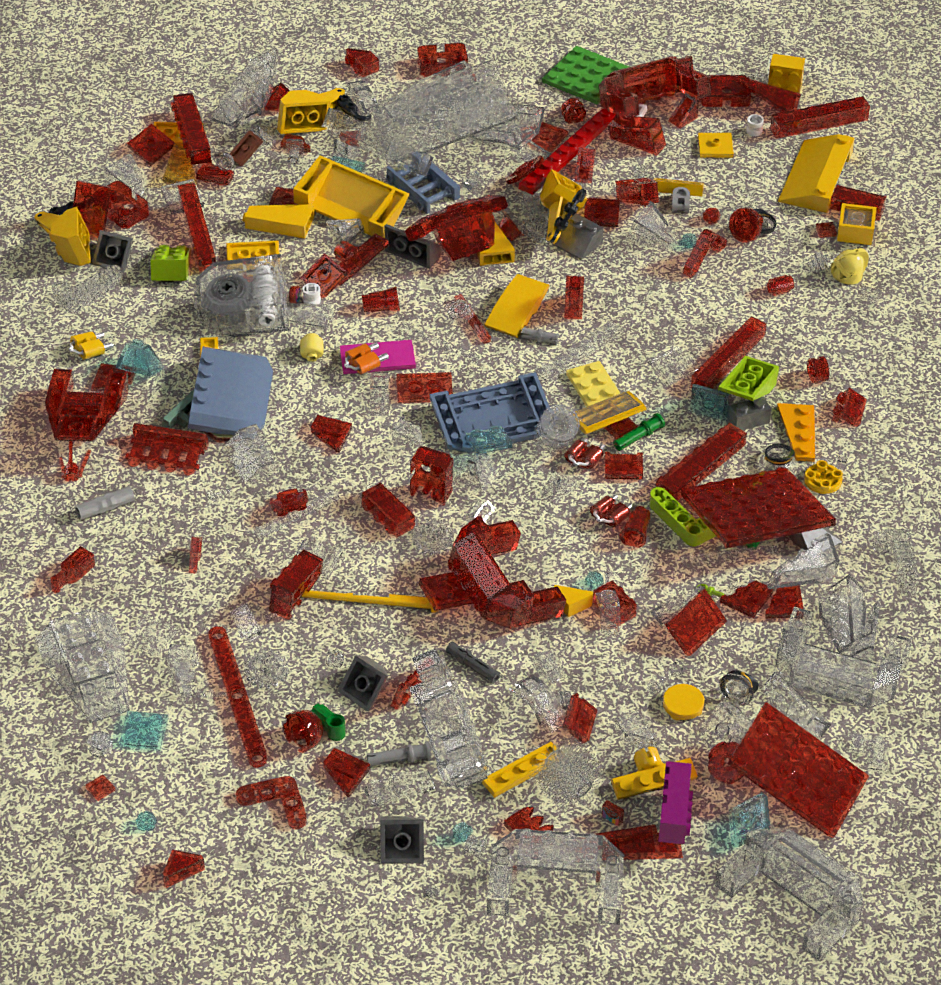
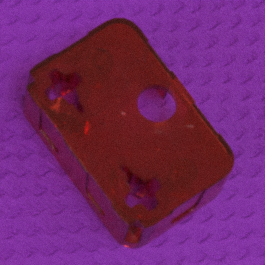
(428, 55)
(739, 95)
(124, 217)
(437, 479)

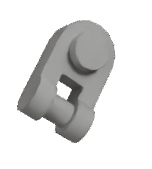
(681, 195)

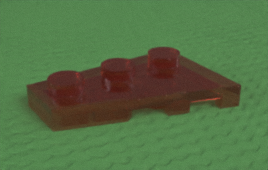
(403, 692)

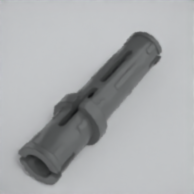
(467, 658)

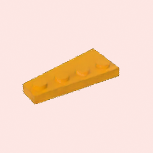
(800, 429)

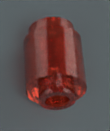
(780, 285)

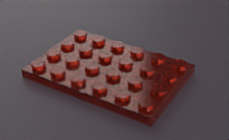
(798, 770)

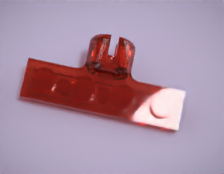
(356, 257)

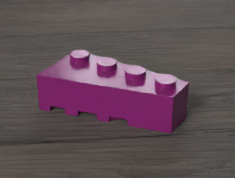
(676, 803)

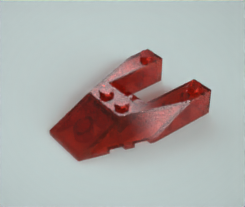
(83, 414)

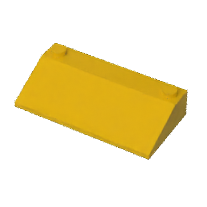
(817, 172)
(350, 194)

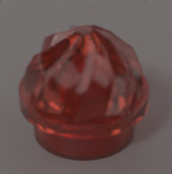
(711, 215)

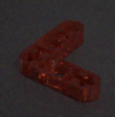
(705, 241)
(285, 795)

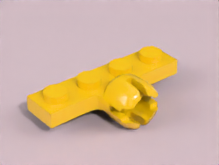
(648, 777)

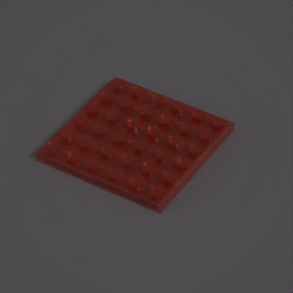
(757, 507)

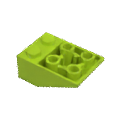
(170, 263)

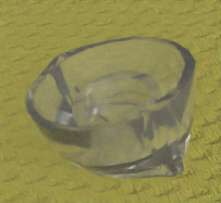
(459, 311)

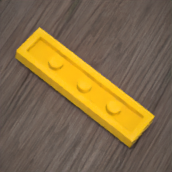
(517, 771)

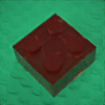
(621, 427)

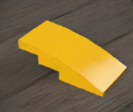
(517, 305)

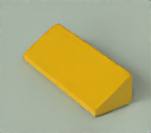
(669, 185)

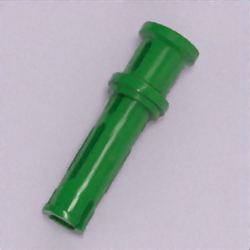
(644, 429)

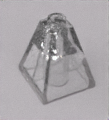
(652, 230)

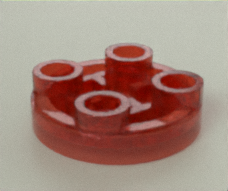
(745, 224)

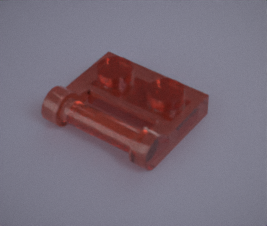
(623, 466)

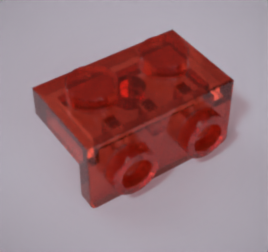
(849, 407)

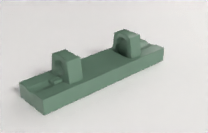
(178, 414)

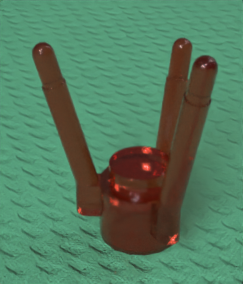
(71, 470)

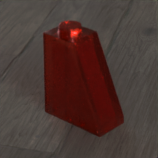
(574, 297)

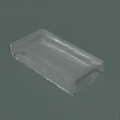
(245, 623)

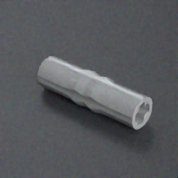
(104, 503)

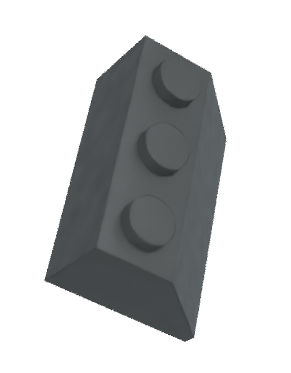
(418, 251)

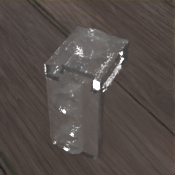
(609, 613)

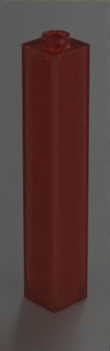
(196, 226)
(730, 353)

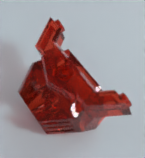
(461, 227)

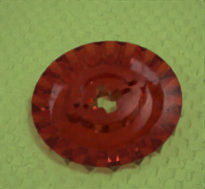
(524, 170)

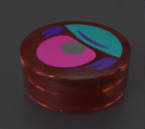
(294, 294)

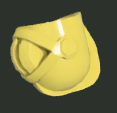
(850, 265)

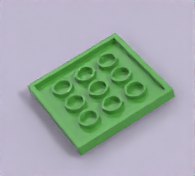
(581, 73)

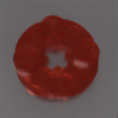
(289, 501)
(717, 762)

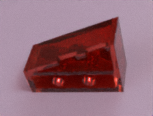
(639, 132)
(637, 191)
(293, 582)

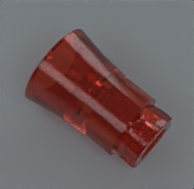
(381, 301)
(636, 527)

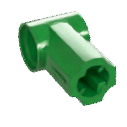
(332, 723)

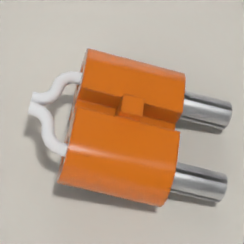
(363, 358)

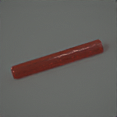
(476, 324)

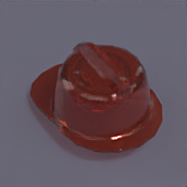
(509, 227)

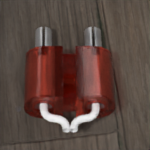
(582, 455)
(609, 512)

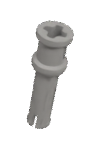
(408, 754)

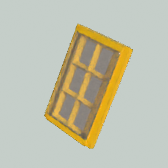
(609, 411)

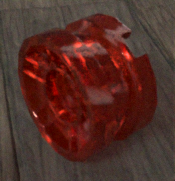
(573, 111)
(818, 369)

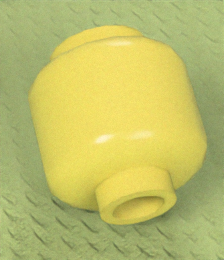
(311, 346)

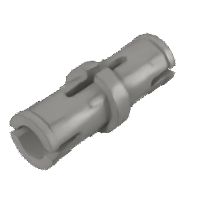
(540, 336)

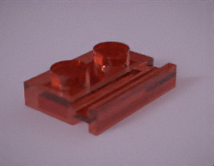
(580, 718)

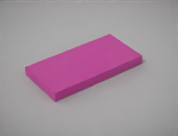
(400, 356)

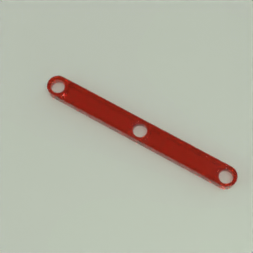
(240, 707)

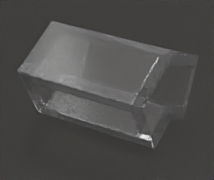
(481, 508)

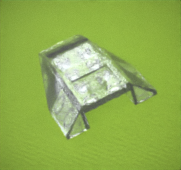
(249, 92)
(514, 133)
(87, 662)

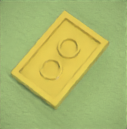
(592, 383)

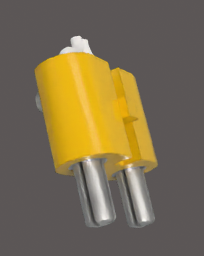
(88, 345)

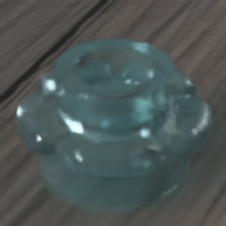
(688, 240)
(594, 578)
(143, 817)
(461, 832)

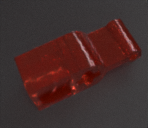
(73, 568)

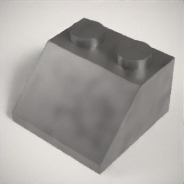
(580, 237)
(749, 413)

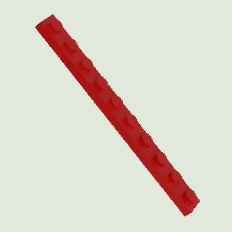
(567, 151)

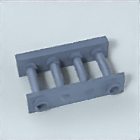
(438, 178)

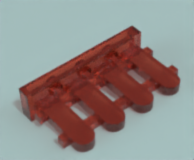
(166, 438)

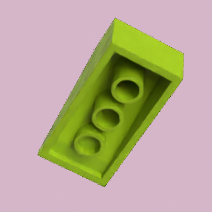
(751, 379)

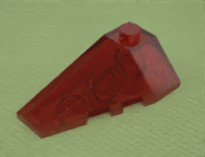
(778, 98)

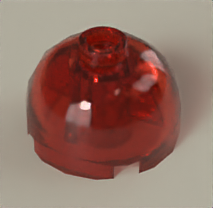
(303, 725)

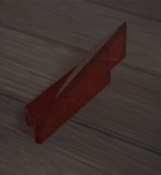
(642, 843)

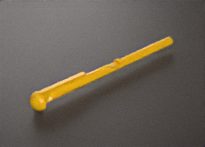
(393, 599)

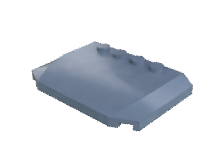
(230, 391)
(512, 405)

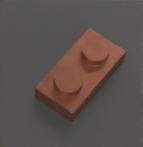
(246, 148)

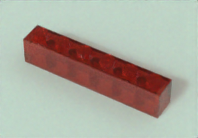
(819, 117)
(191, 129)
(703, 460)

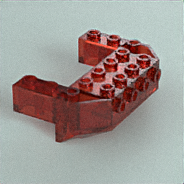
(631, 86)
(486, 584)

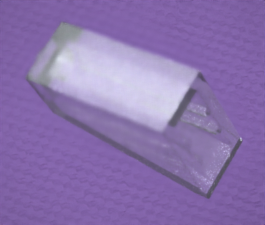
(126, 172)

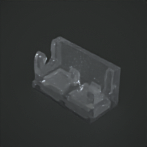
(530, 152)

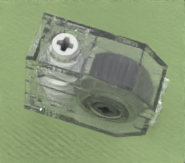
(243, 297)

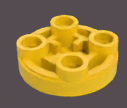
(823, 478)
(683, 702)

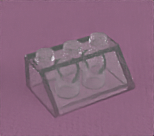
(251, 456)

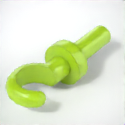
(711, 590)

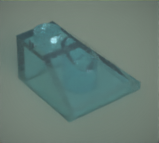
(139, 359)
(709, 402)

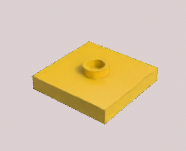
(715, 145)

